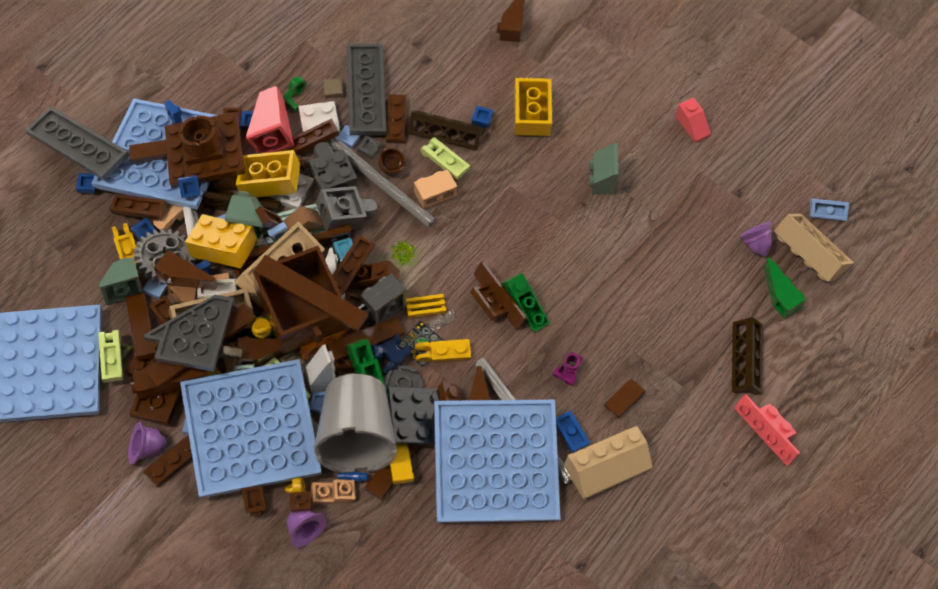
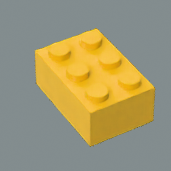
(533, 107)
(270, 174)
(221, 241)

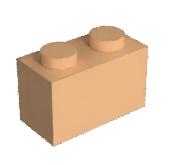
(435, 189)

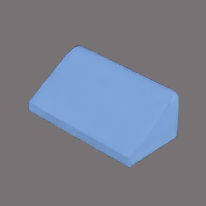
(829, 209)

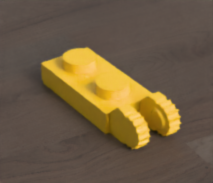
(125, 243)
(444, 351)

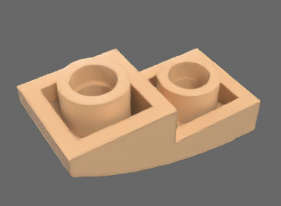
(169, 216)
(332, 493)

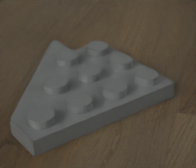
(195, 335)

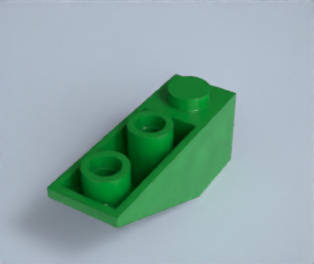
(783, 293)
(524, 297)

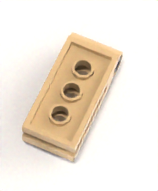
(280, 249)

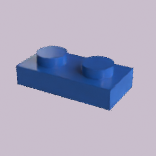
(571, 432)

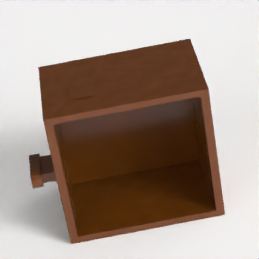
(291, 318)

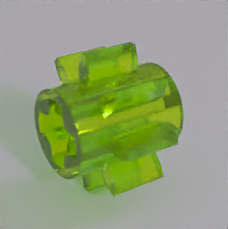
(400, 247)

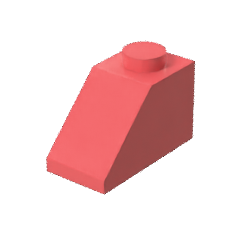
(693, 120)

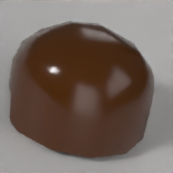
(391, 161)

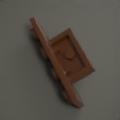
(495, 299)

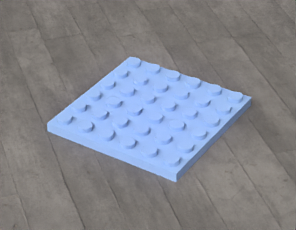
(149, 179)
(50, 363)
(249, 428)
(496, 461)

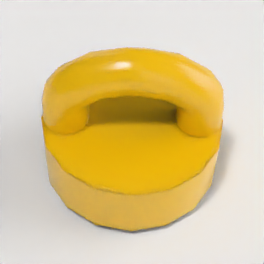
(261, 327)
(296, 486)

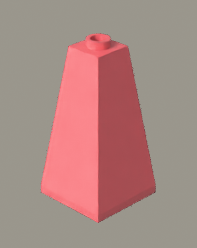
(269, 124)

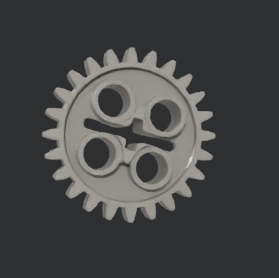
(160, 244)

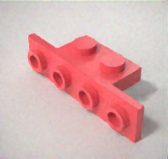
(770, 427)

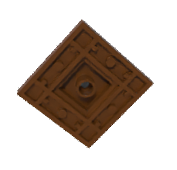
(205, 148)

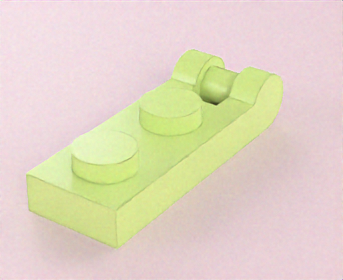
(445, 158)
(110, 356)

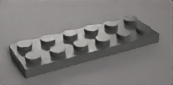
(366, 89)
(77, 143)

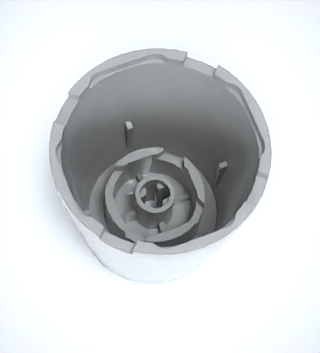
(355, 426)

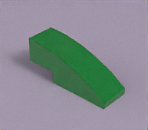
(363, 359)

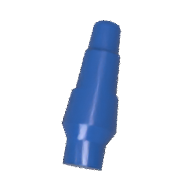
(357, 476)

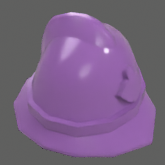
(758, 238)
(145, 443)
(305, 527)

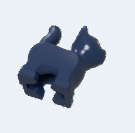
(392, 352)

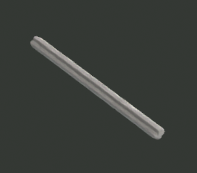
(382, 182)
(504, 394)

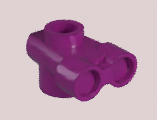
(568, 373)

